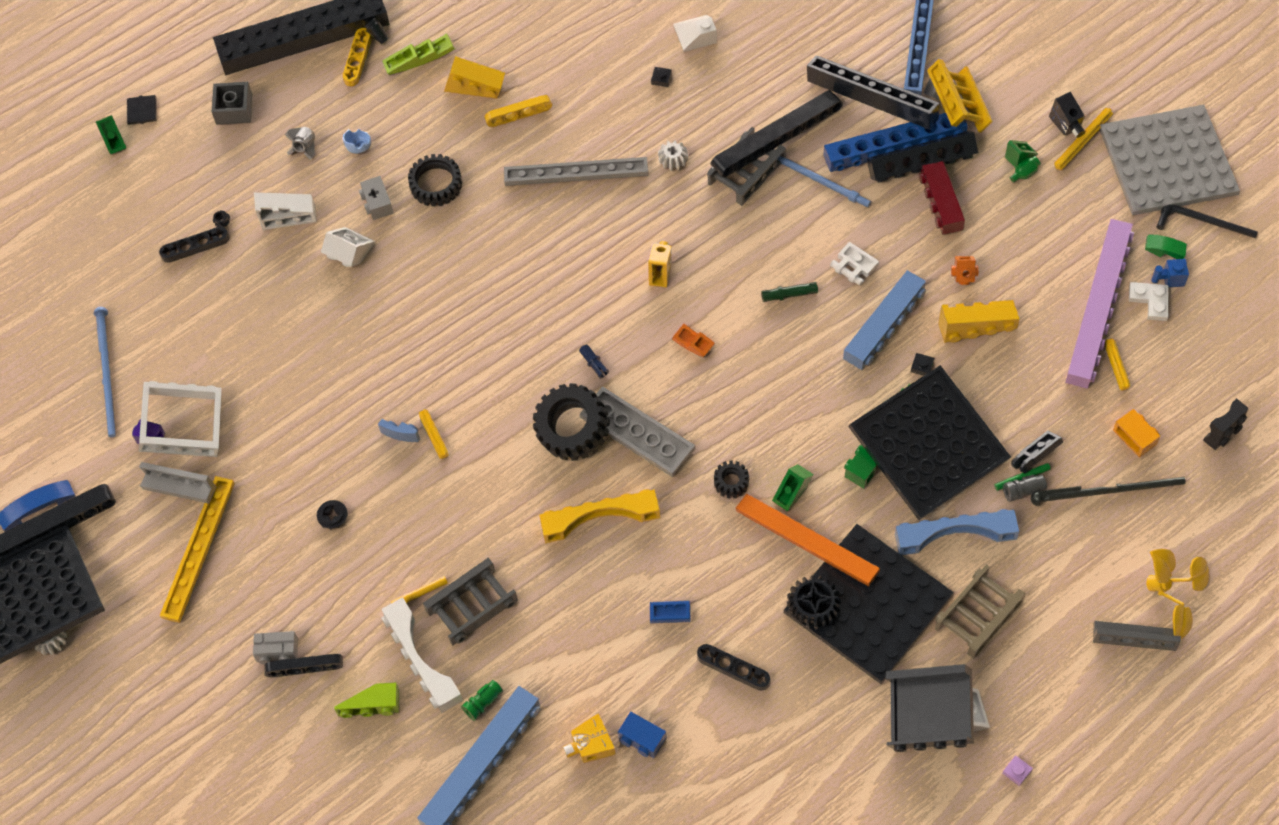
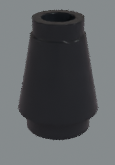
(376, 30)

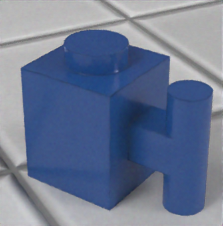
(1174, 273)

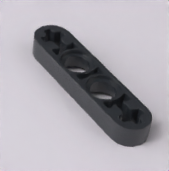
(194, 246)
(303, 665)
(731, 670)

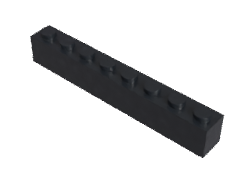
(873, 92)

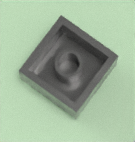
(232, 103)

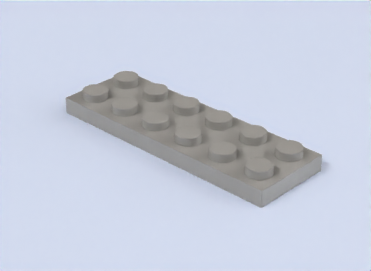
(644, 434)

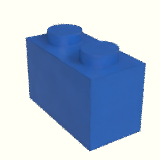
(641, 735)

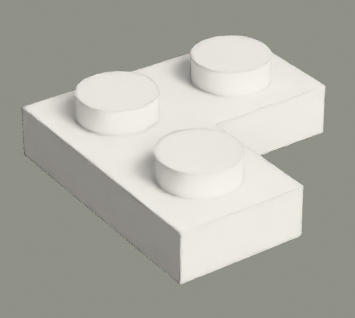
(1153, 294)

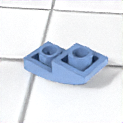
(403, 432)

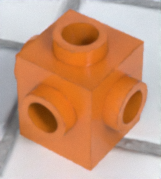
(958, 270)

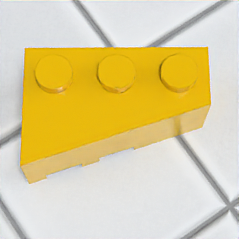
(474, 79)

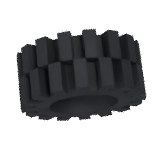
(727, 469)

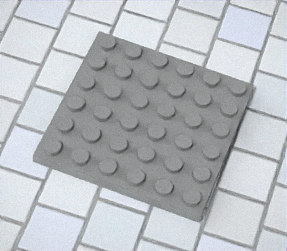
(1168, 159)

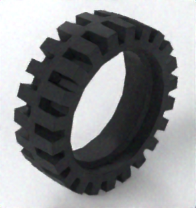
(435, 163)

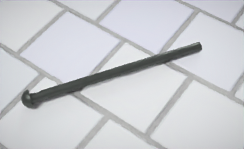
(1075, 492)

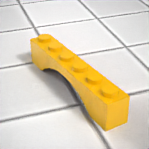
(638, 506)

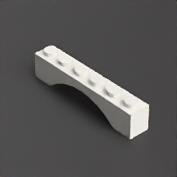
(441, 687)

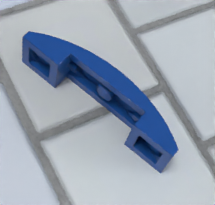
(35, 501)

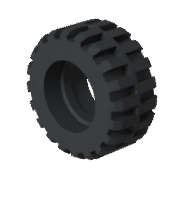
(557, 403)

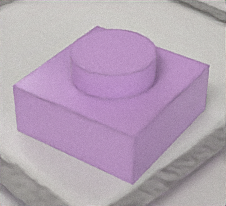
(1017, 770)

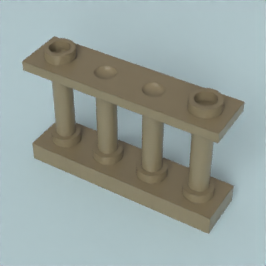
(987, 629)

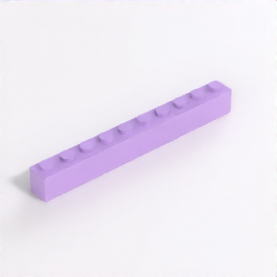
(1099, 303)

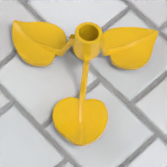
(1164, 564)

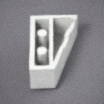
(284, 209)

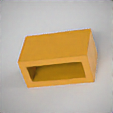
(1136, 432)

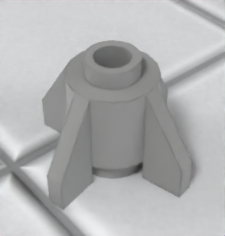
(302, 141)

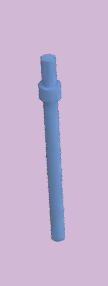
(853, 196)

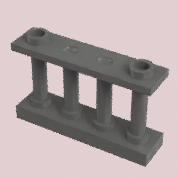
(754, 179)
(465, 583)

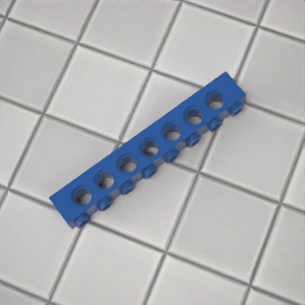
(889, 139)

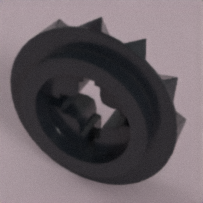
(327, 509)

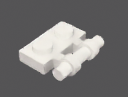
(857, 259)

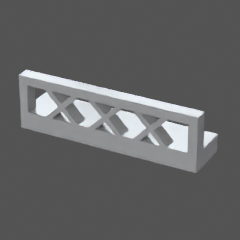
(177, 483)

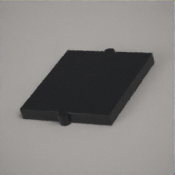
(141, 109)

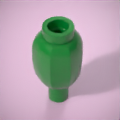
(1025, 168)

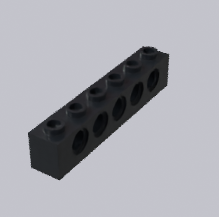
(877, 163)

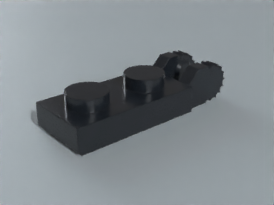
(1036, 451)

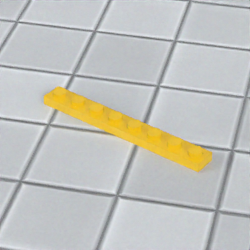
(196, 551)

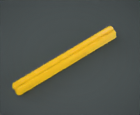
(1080, 142)

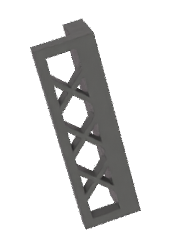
(1135, 636)

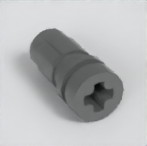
(1028, 485)

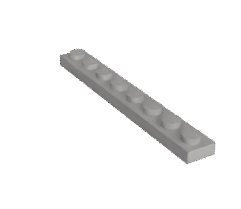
(575, 171)

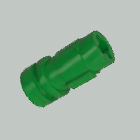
(484, 697)

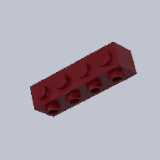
(942, 198)

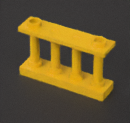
(950, 99)

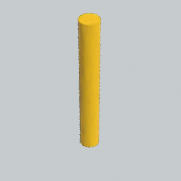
(423, 590)

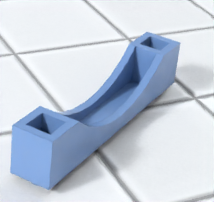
(997, 526)

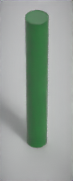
(1035, 471)

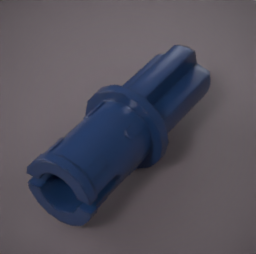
(593, 360)

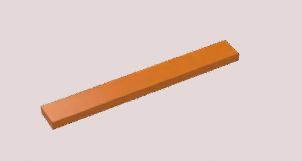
(808, 540)

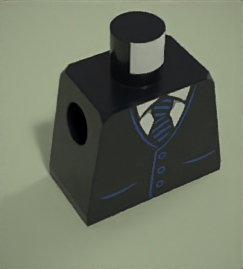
(1067, 115)

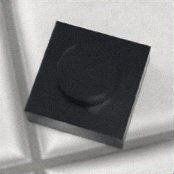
(661, 77)
(922, 364)

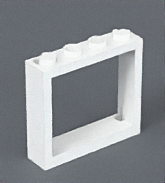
(180, 446)

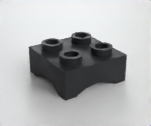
(1226, 425)

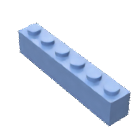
(884, 320)

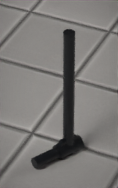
(1170, 209)

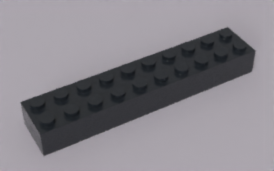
(296, 32)

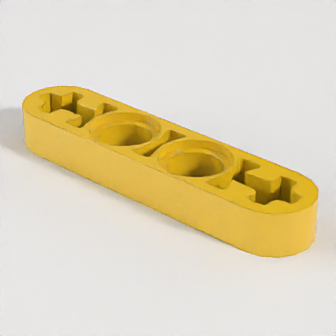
(359, 57)
(499, 116)

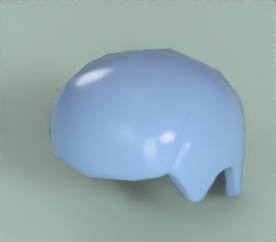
(357, 141)

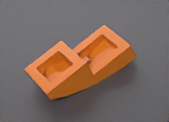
(692, 341)

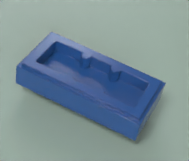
(670, 612)

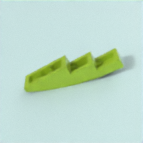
(419, 55)

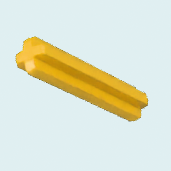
(1117, 364)
(433, 434)

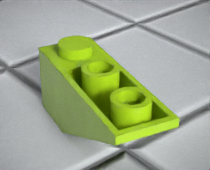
(377, 699)

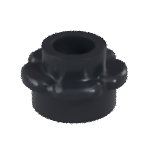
(219, 215)

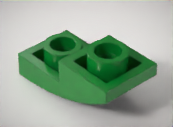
(1163, 245)

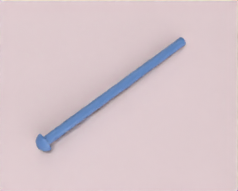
(100, 313)

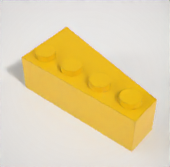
(977, 320)

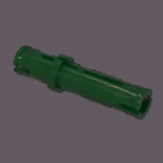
(781, 293)

